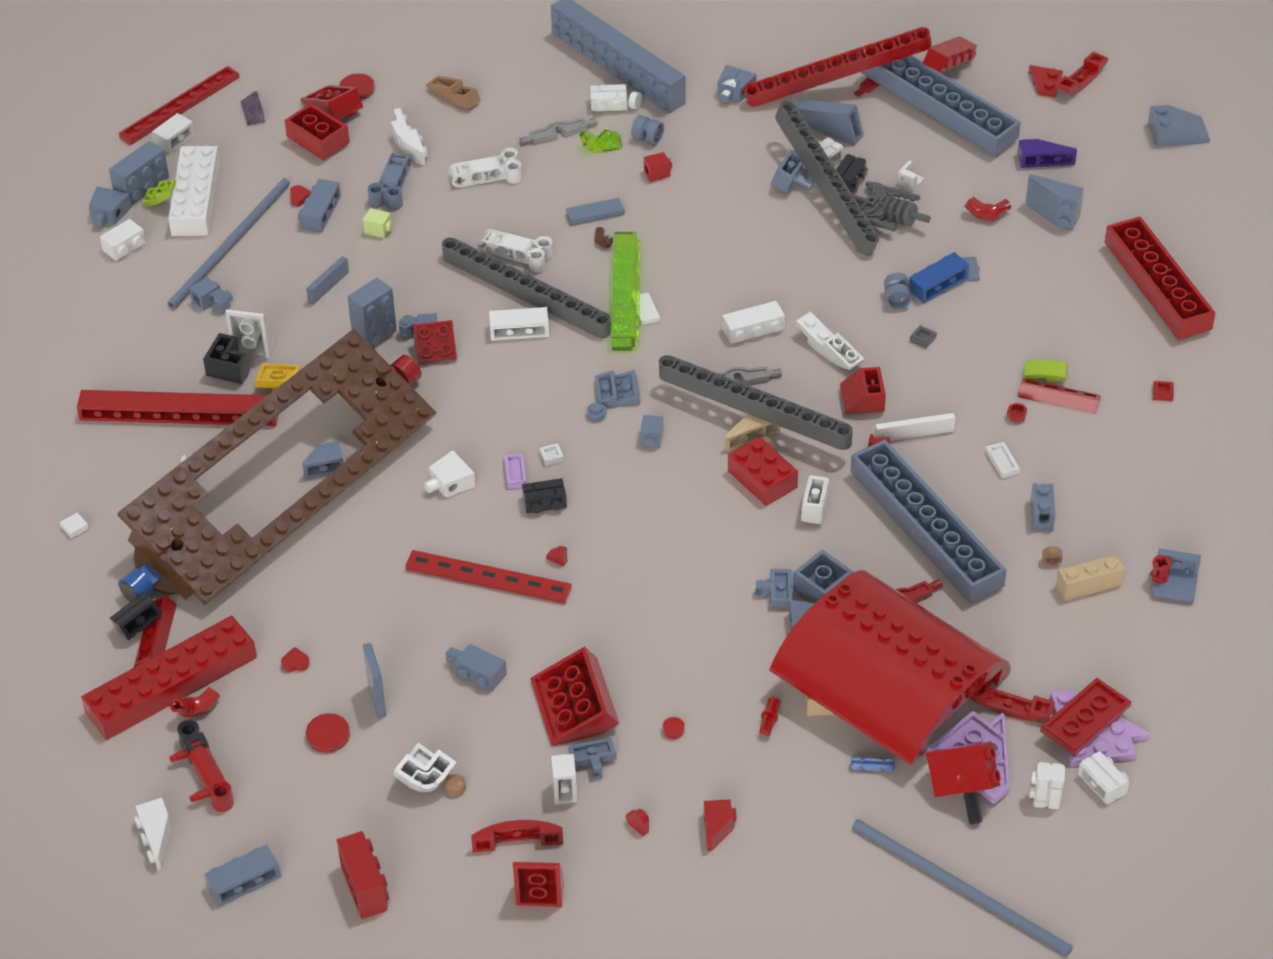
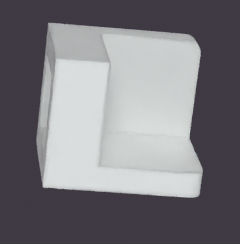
(908, 179)

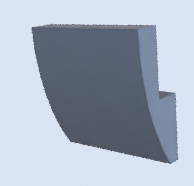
(617, 389)

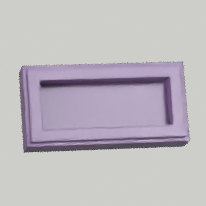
(515, 470)

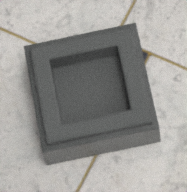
(923, 336)

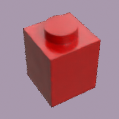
(657, 166)

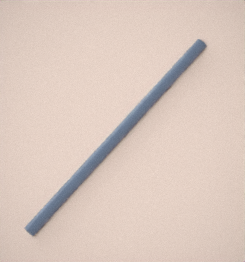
(228, 243)
(962, 887)

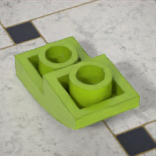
(160, 193)
(1044, 368)

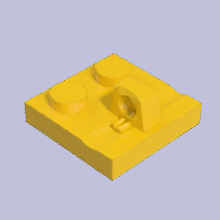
(275, 375)

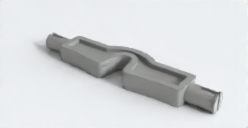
(566, 127)
(752, 375)

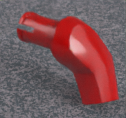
(987, 211)
(195, 706)

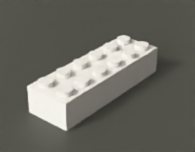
(194, 191)

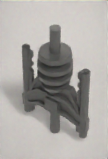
(883, 204)

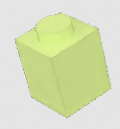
(377, 223)

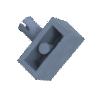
(790, 173)

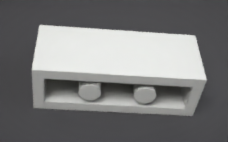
(753, 322)
(519, 323)

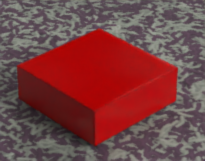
(1163, 390)

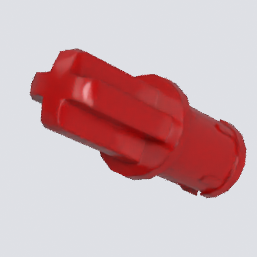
(769, 716)

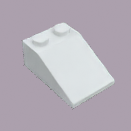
(253, 333)

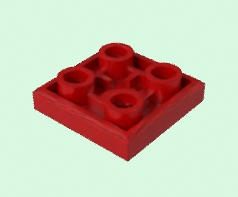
(435, 341)

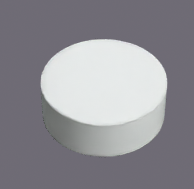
(635, 100)

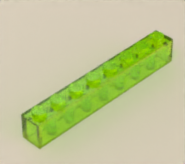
(624, 291)

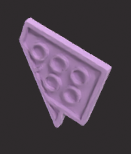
(974, 730)
(1113, 742)

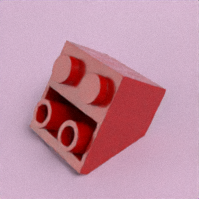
(863, 391)

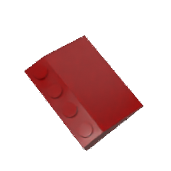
(574, 698)

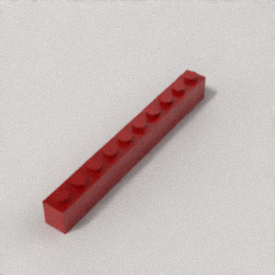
(165, 407)

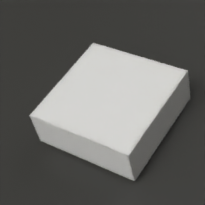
(551, 454)
(74, 525)

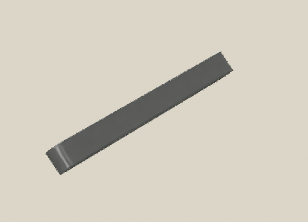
(827, 178)
(527, 287)
(756, 402)

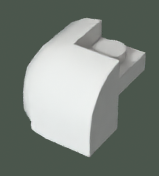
(423, 769)

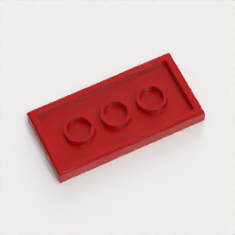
(1085, 716)

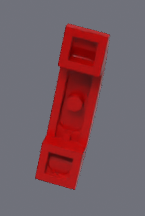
(1084, 75)
(1012, 705)
(516, 831)

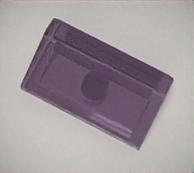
(253, 109)

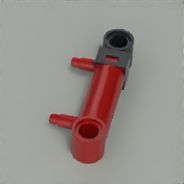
(199, 755)

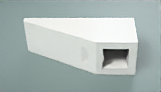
(156, 829)

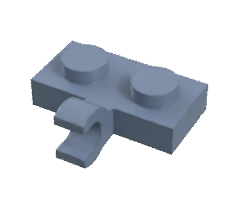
(779, 587)
(593, 754)

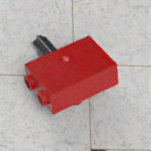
(964, 771)

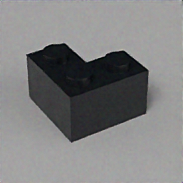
(225, 360)

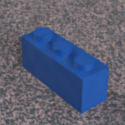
(938, 277)

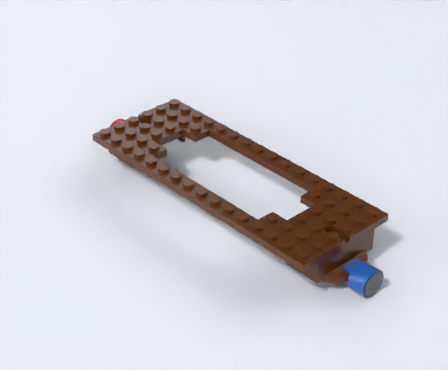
(186, 554)

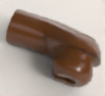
(603, 241)

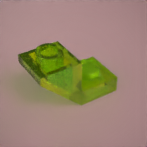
(604, 142)

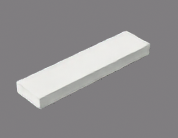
(916, 427)

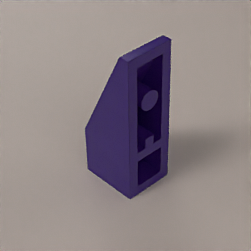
(1044, 153)

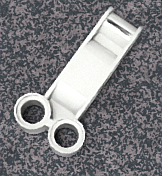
(488, 169)
(518, 248)

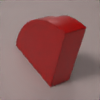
(558, 555)

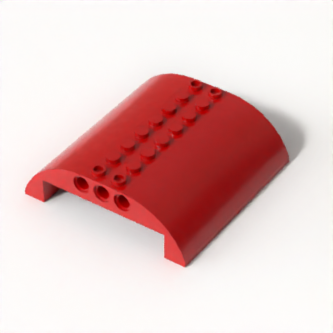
(884, 663)

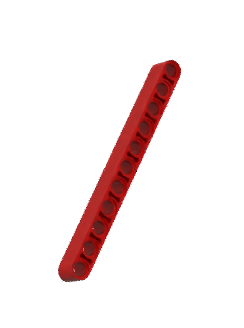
(838, 66)

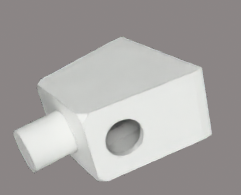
(450, 476)

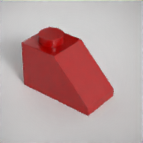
(718, 821)

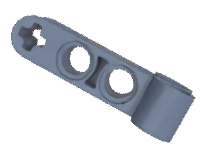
(388, 189)

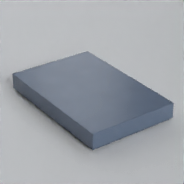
(374, 680)

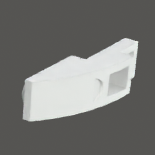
(407, 138)
(827, 344)

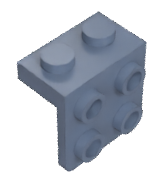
(1182, 576)

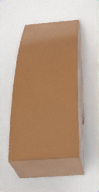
(454, 91)

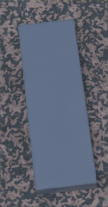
(595, 211)
(327, 280)

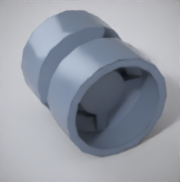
(647, 129)
(897, 290)

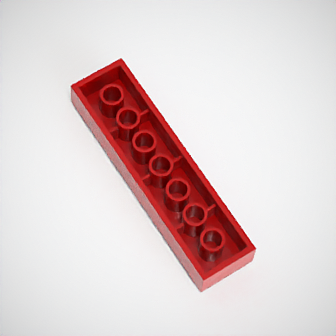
(1159, 278)
(169, 676)

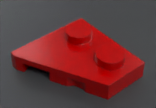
(1045, 80)

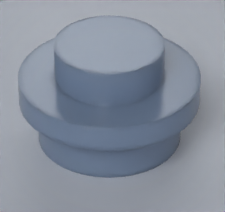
(596, 411)

